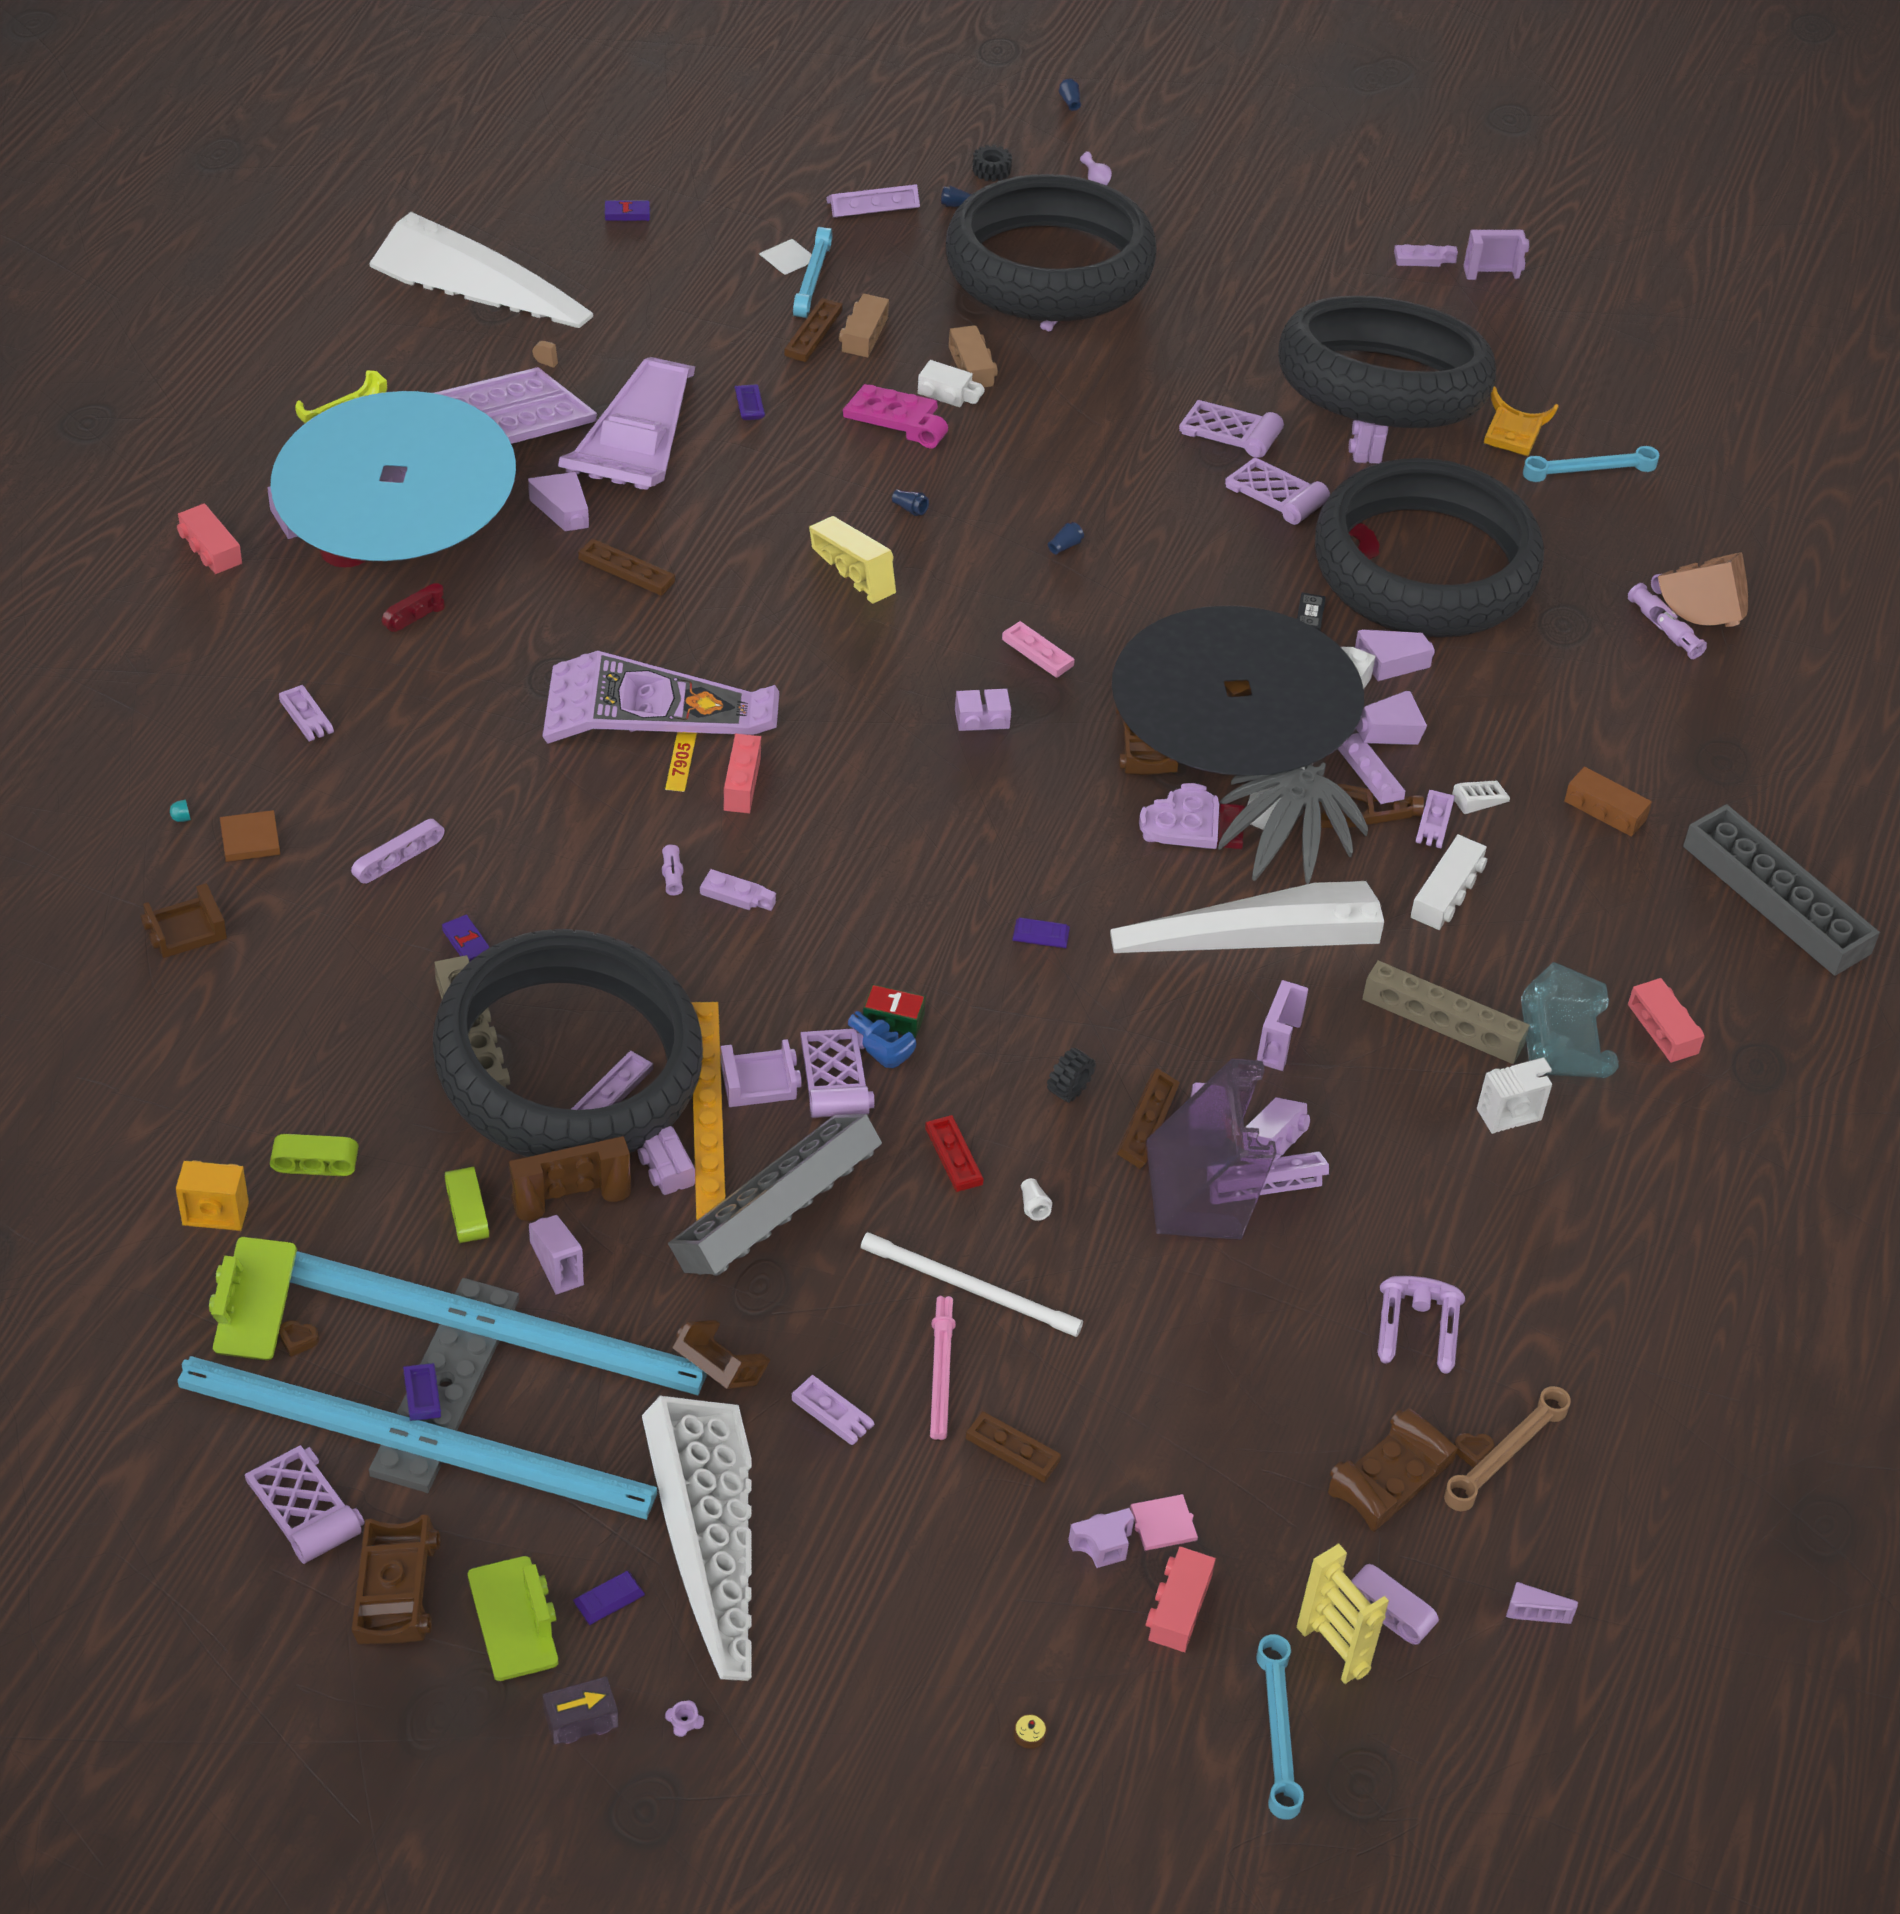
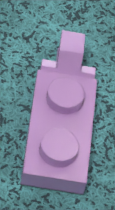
(1424, 255)
(737, 891)

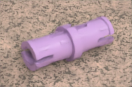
(673, 881)

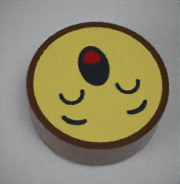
(1030, 1731)

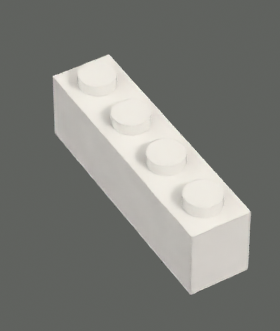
(1448, 882)

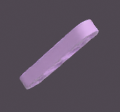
(373, 864)

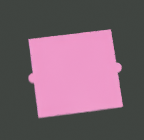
(1163, 1522)

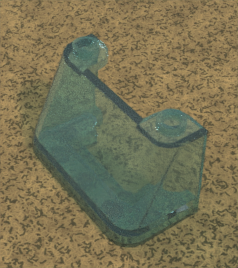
(1563, 1024)

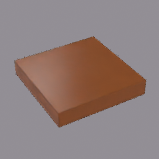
(249, 835)

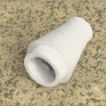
(1036, 1202)

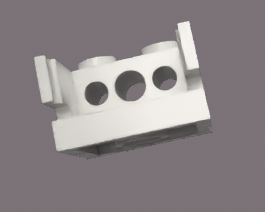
(1515, 1095)

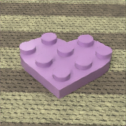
(1183, 818)

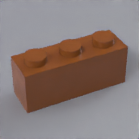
(1608, 801)

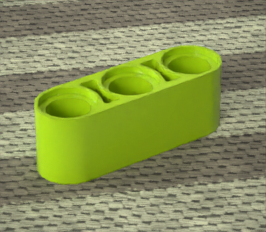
(314, 1155)
(466, 1204)

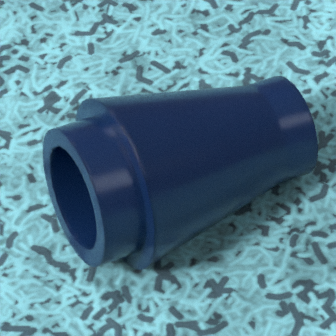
(1070, 93)
(953, 196)
(913, 502)
(1067, 537)

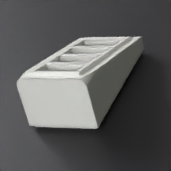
(1467, 795)

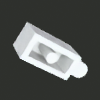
(948, 384)

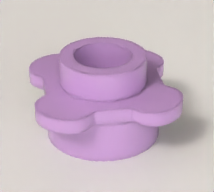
(684, 1709)

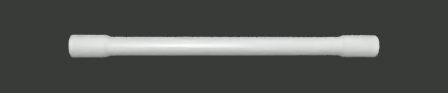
(1057, 1319)

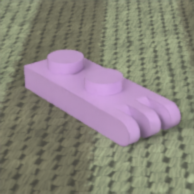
(305, 712)
(1435, 818)
(832, 1409)

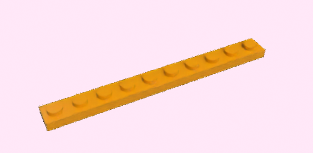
(708, 1115)

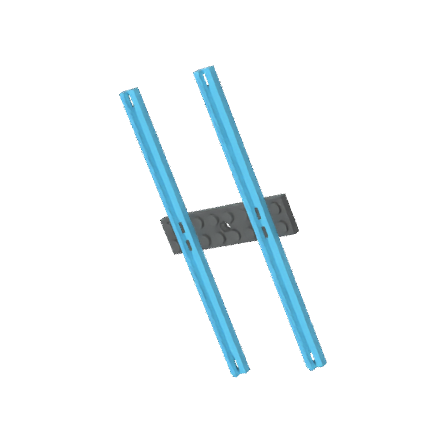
(461, 1349)

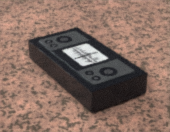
(1311, 609)

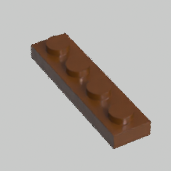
(813, 329)
(626, 567)
(1148, 1117)

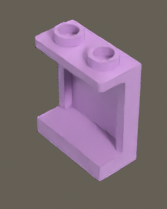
(1495, 252)
(1276, 1036)
(759, 1075)

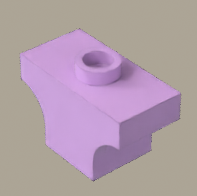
(1103, 1536)

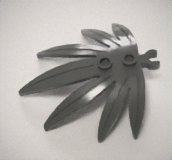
(1297, 790)

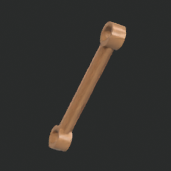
(1507, 1448)

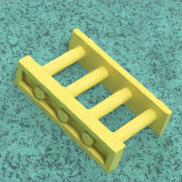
(1319, 1610)

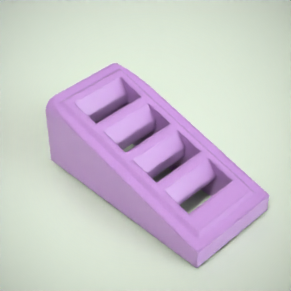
(1540, 1605)

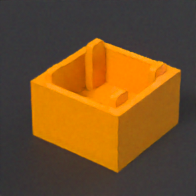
(212, 1195)

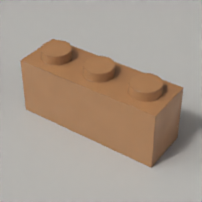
(864, 325)
(972, 355)

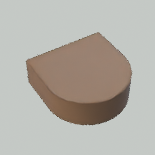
(545, 353)

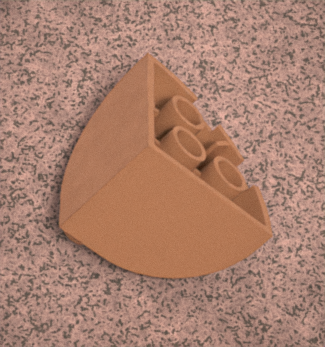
(1708, 593)

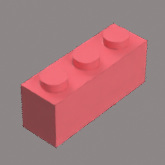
(209, 538)
(742, 773)
(1666, 1020)
(1180, 1598)

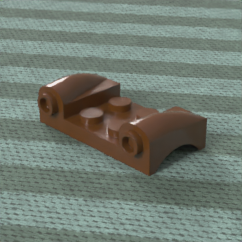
(1141, 758)
(568, 1172)
(1393, 1469)
(393, 1582)

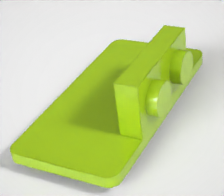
(251, 1297)
(514, 1617)

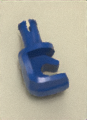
(881, 1043)

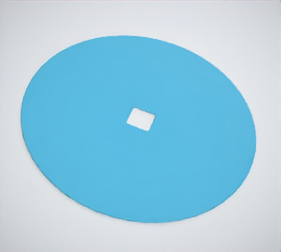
(453, 483)

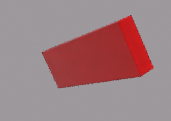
(954, 1153)

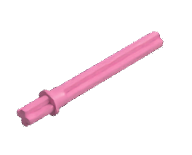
(943, 1326)

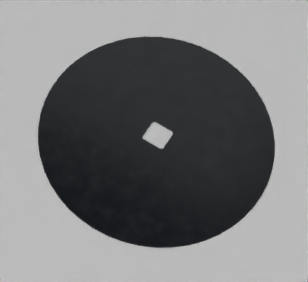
(1176, 698)

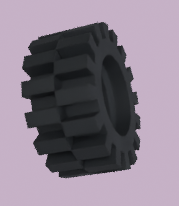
(992, 163)
(1071, 1075)

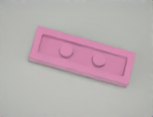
(1038, 649)

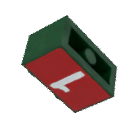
(896, 1007)

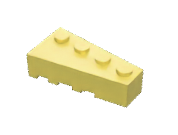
(855, 556)

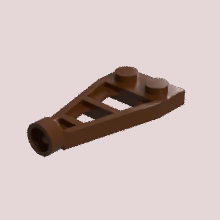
(1402, 809)

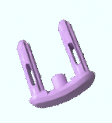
(1422, 1290)

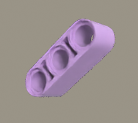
(1405, 1612)

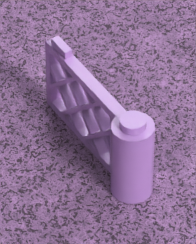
(1256, 436)
(1298, 502)
(837, 1096)
(320, 1528)

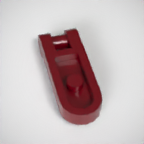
(414, 607)

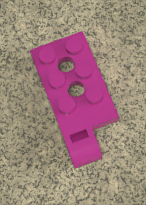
(898, 412)

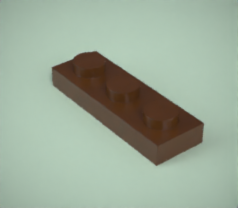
(1013, 1446)

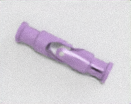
(1677, 631)

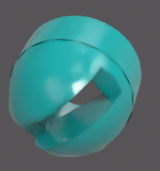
(179, 811)

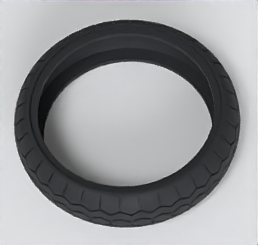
(1046, 292)
(1378, 392)
(1424, 606)
(574, 959)

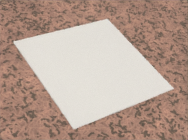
(787, 256)

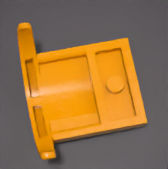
(1513, 428)

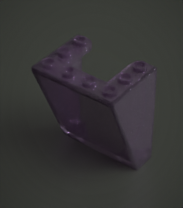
(1206, 1162)

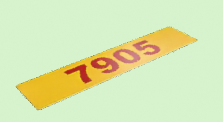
(681, 761)

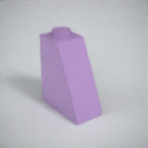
(560, 500)
(1395, 652)
(1392, 721)
(557, 1253)

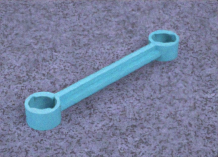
(803, 298)
(1537, 467)
(1280, 1727)

